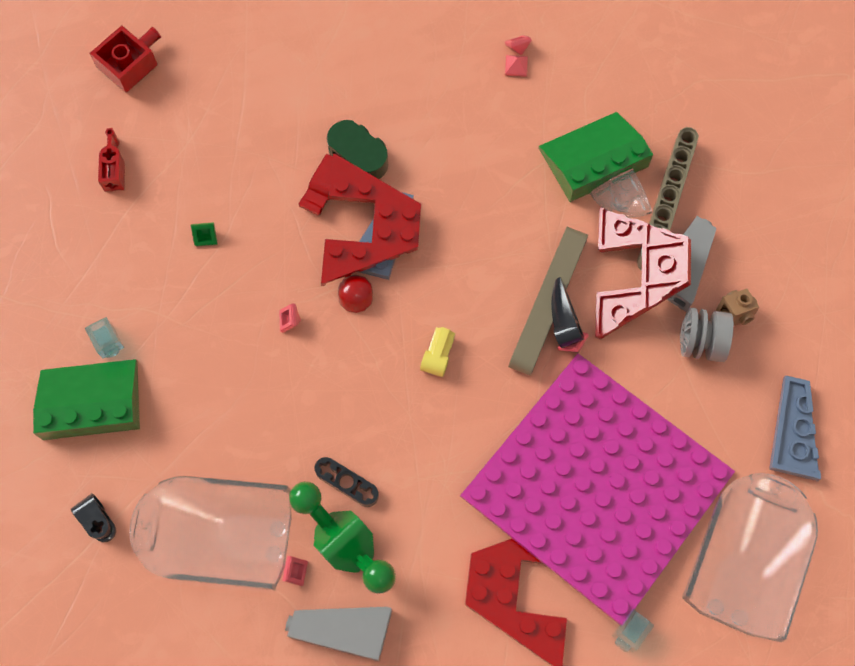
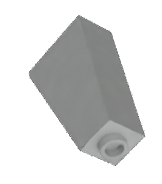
(701, 235)
(343, 629)

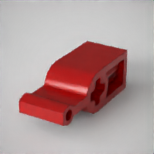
(111, 164)
(318, 188)

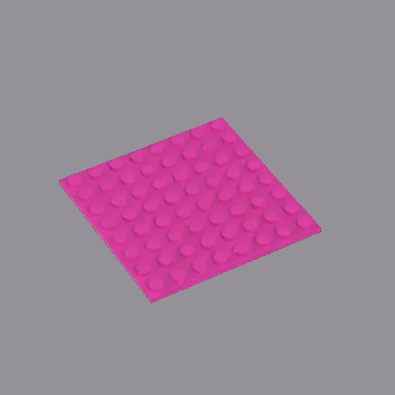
(598, 487)

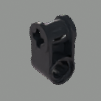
(91, 516)

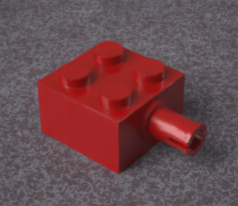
(126, 57)

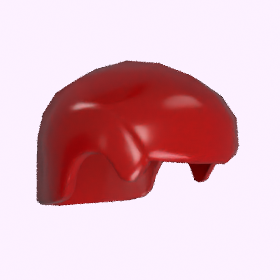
(355, 293)

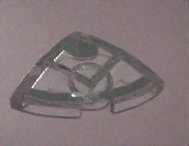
(624, 195)

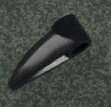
(565, 321)

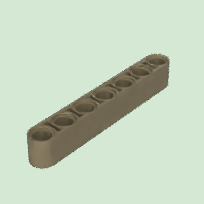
(671, 188)
(540, 317)

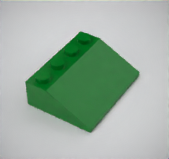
(595, 155)
(87, 400)

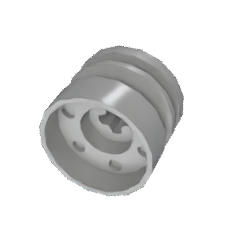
(711, 335)

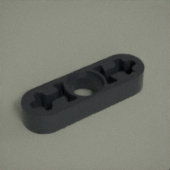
(365, 486)

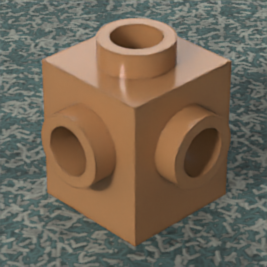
(741, 305)

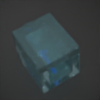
(104, 338)
(632, 632)

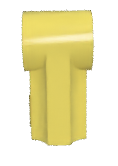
(436, 357)

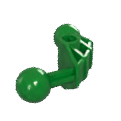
(343, 539)

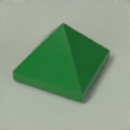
(204, 234)

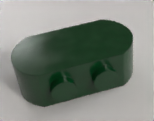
(358, 147)

